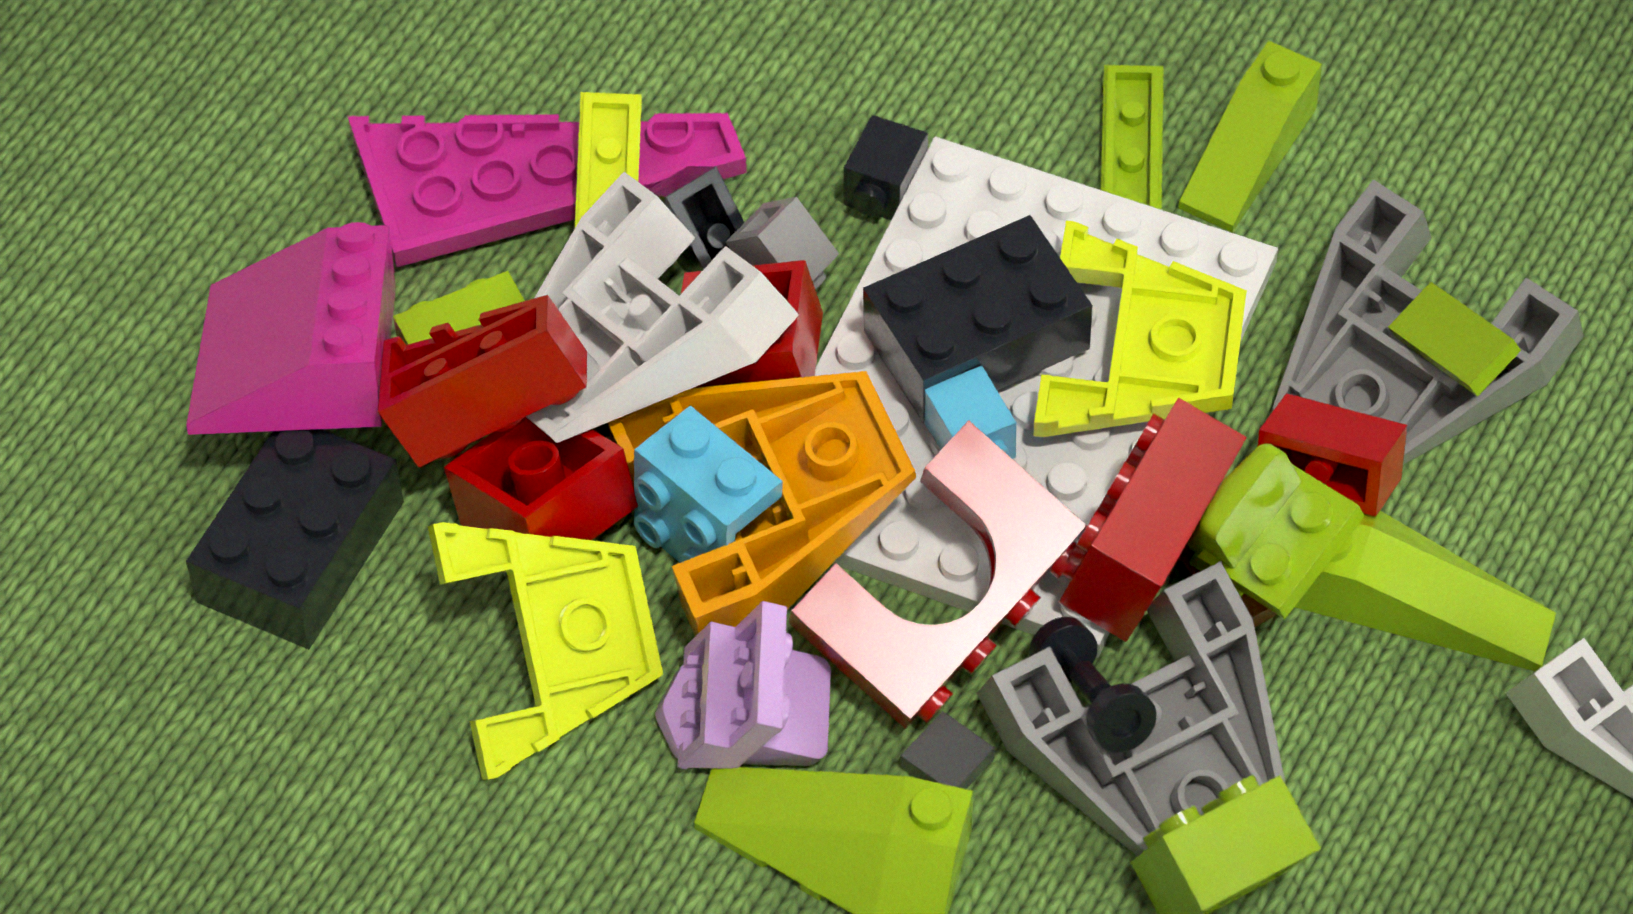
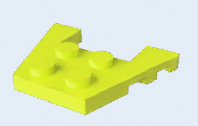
(1171, 341)
(578, 624)

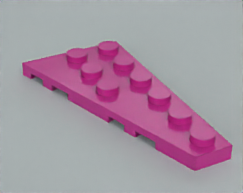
(508, 173)

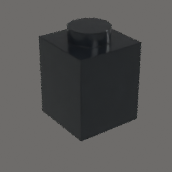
(882, 166)

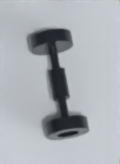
(1118, 714)

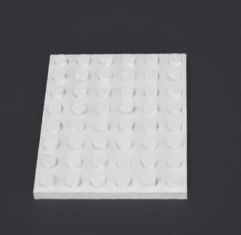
(949, 203)

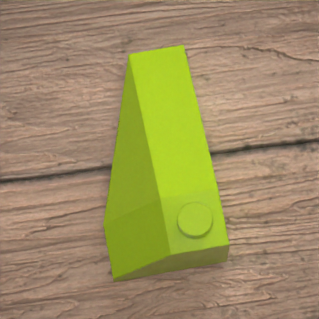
(1424, 592)
(845, 835)

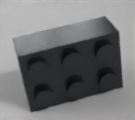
(983, 303)
(295, 533)

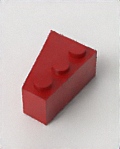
(478, 378)

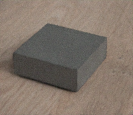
(947, 754)

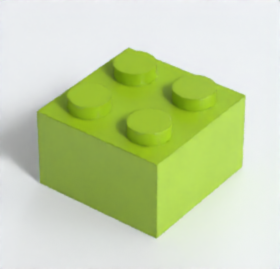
(1229, 851)

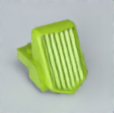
(1272, 529)

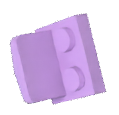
(747, 697)

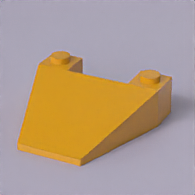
(837, 474)

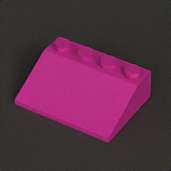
(298, 337)

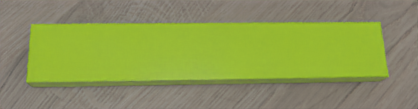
(1133, 133)

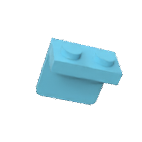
(697, 487)

